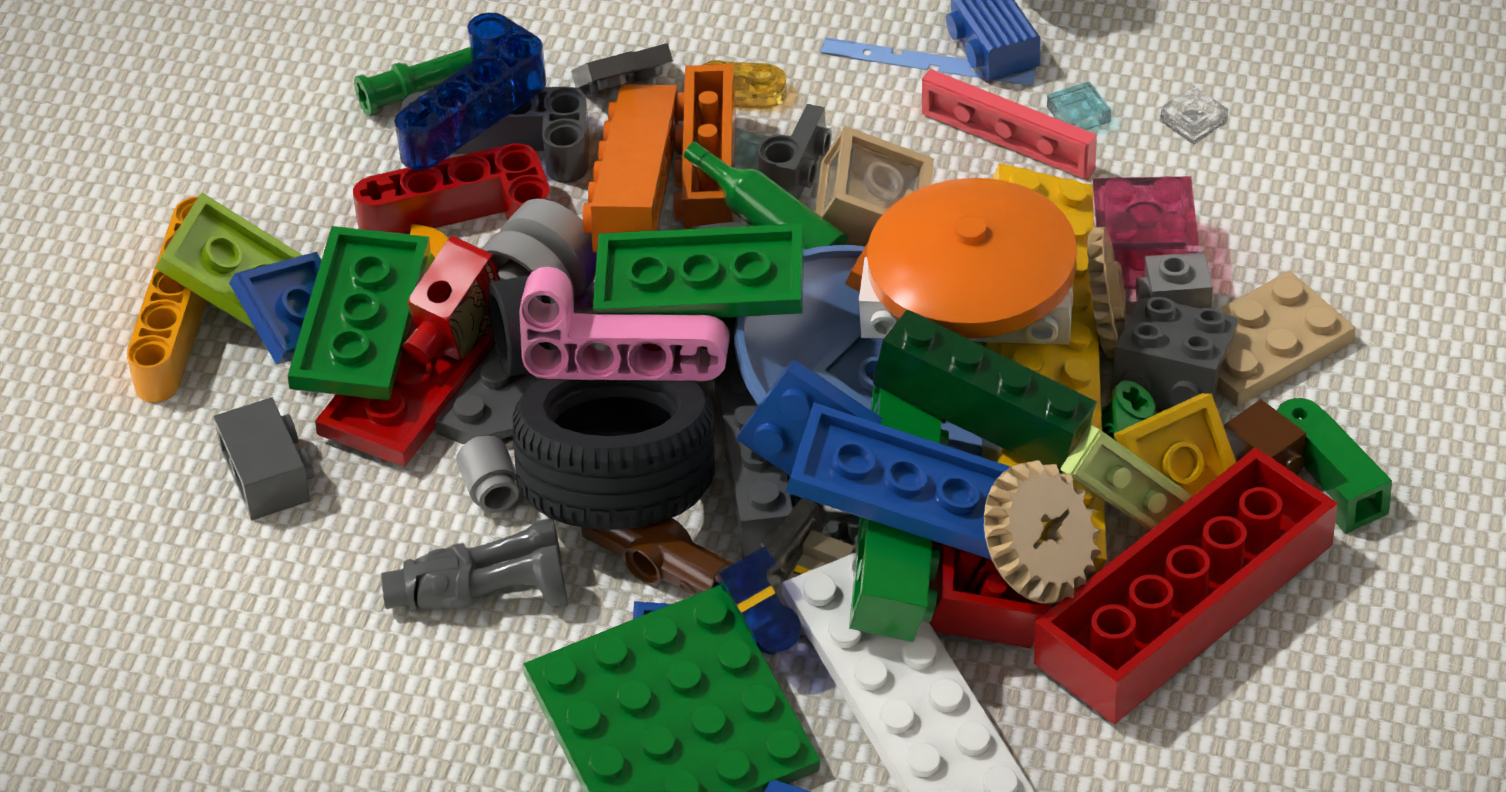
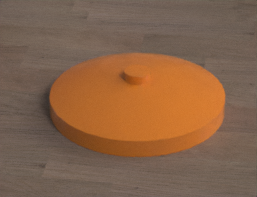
(973, 256)

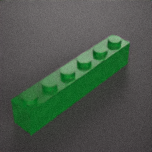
(891, 564)

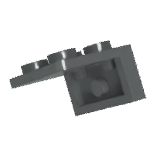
(1173, 350)

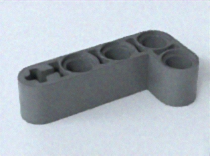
(549, 123)

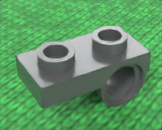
(794, 158)

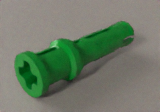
(405, 80)

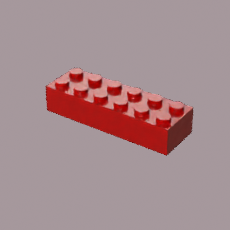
(1184, 584)

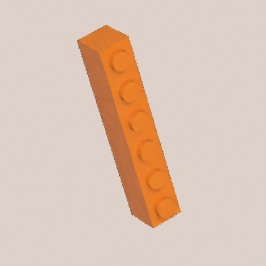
(632, 162)

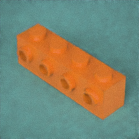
(709, 120)

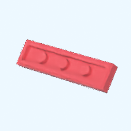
(1009, 124)

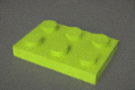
(215, 246)

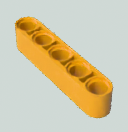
(164, 327)

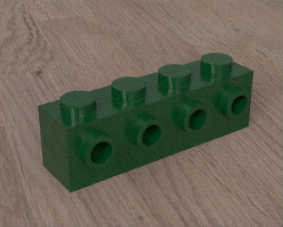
(982, 391)

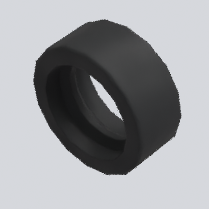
(504, 308)

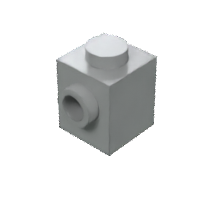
(1177, 277)

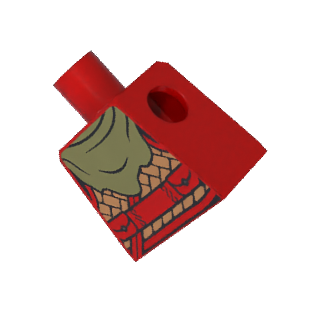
(452, 303)

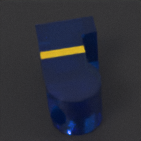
(769, 622)

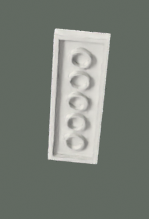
(903, 693)

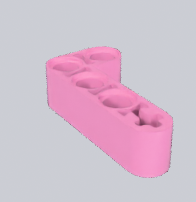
(621, 332)

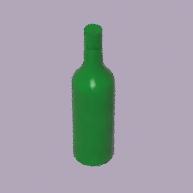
(762, 200)

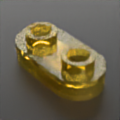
(757, 84)

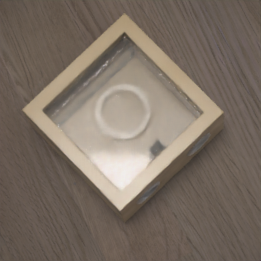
(864, 179)

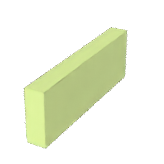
(1123, 479)

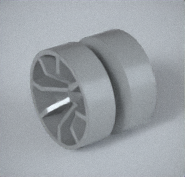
(544, 236)

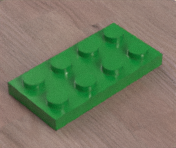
(701, 271)
(358, 313)

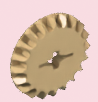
(1106, 289)
(1013, 523)

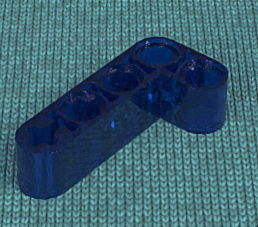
(502, 76)

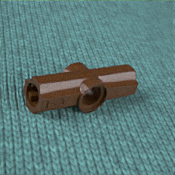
(662, 553)

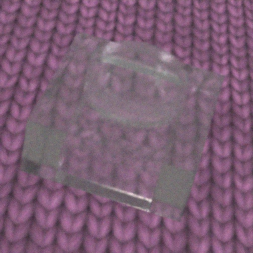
(1193, 115)

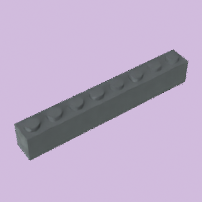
(754, 482)

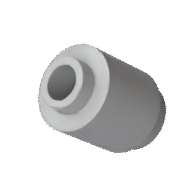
(488, 473)

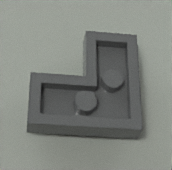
(611, 71)

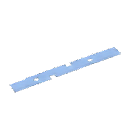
(916, 60)

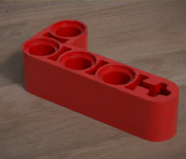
(452, 190)

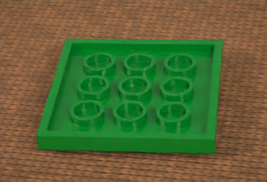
(672, 705)

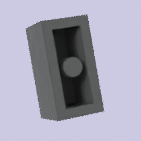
(264, 458)

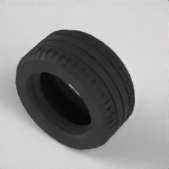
(613, 450)

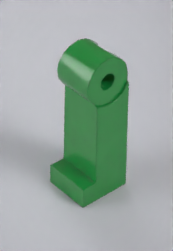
(1340, 466)

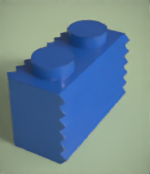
(994, 36)

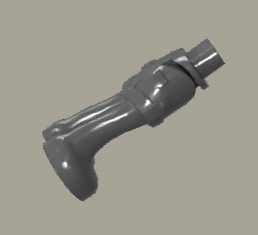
(461, 574)

